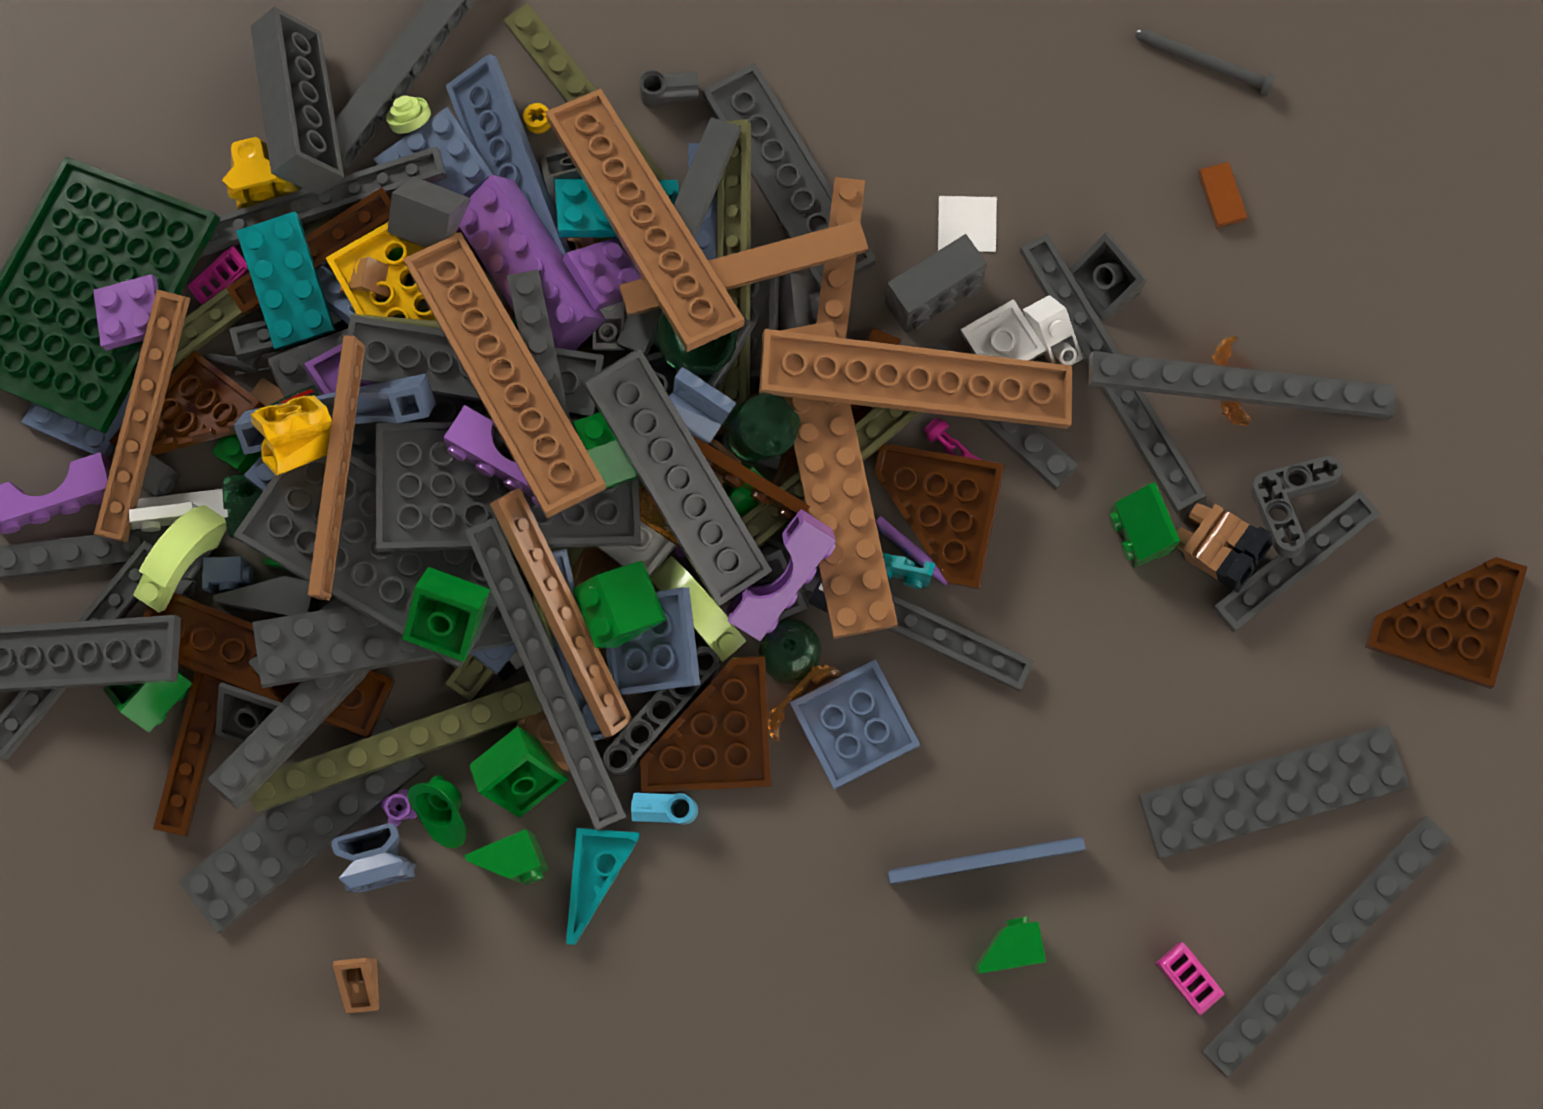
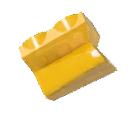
(251, 176)
(293, 433)

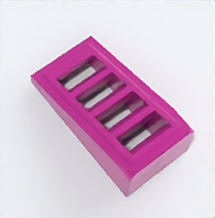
(221, 264)
(1171, 957)

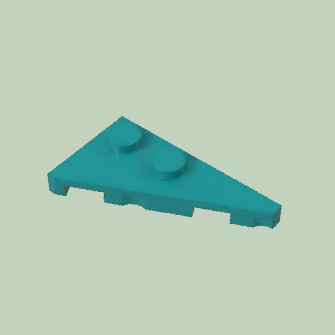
(905, 569)
(596, 864)

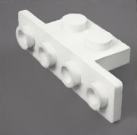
(165, 510)

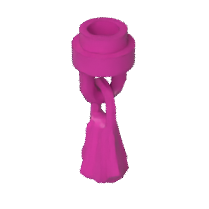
(936, 429)

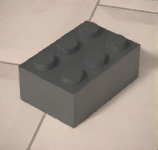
(936, 284)

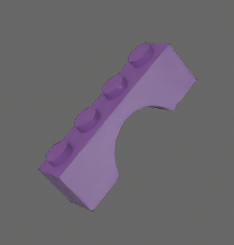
(472, 439)
(82, 486)
(759, 607)

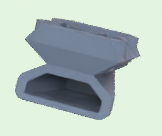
(700, 405)
(373, 858)

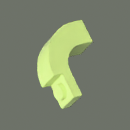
(175, 551)
(708, 617)

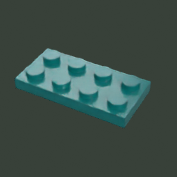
(580, 214)
(285, 280)

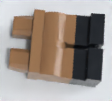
(1224, 545)

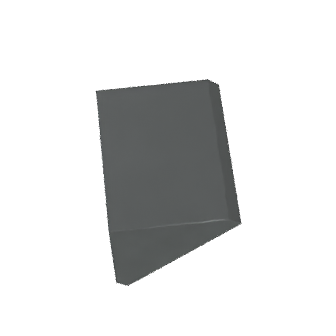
(425, 212)
(1108, 276)
(797, 301)
(240, 712)

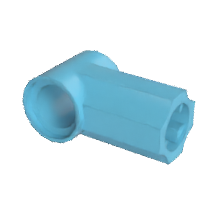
(660, 808)

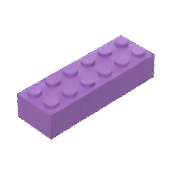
(515, 241)

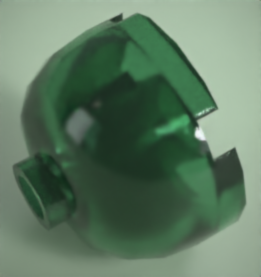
(793, 665)

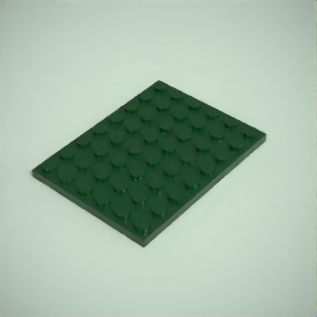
(82, 238)

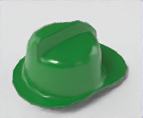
(438, 809)

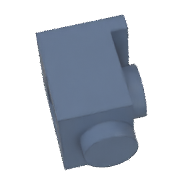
(225, 574)

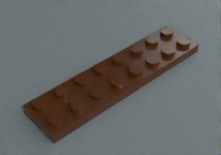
(223, 646)

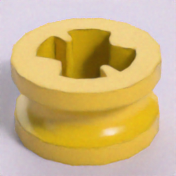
(537, 126)

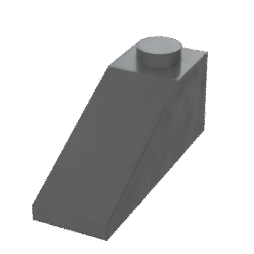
(272, 598)

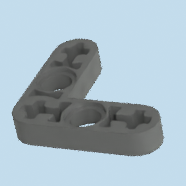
(1284, 490)

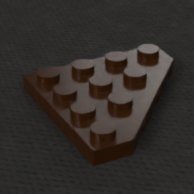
(198, 406)
(946, 504)
(1456, 625)
(718, 737)

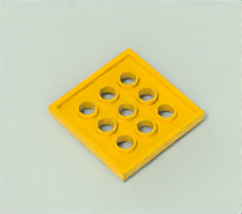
(377, 246)

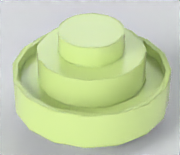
(408, 114)

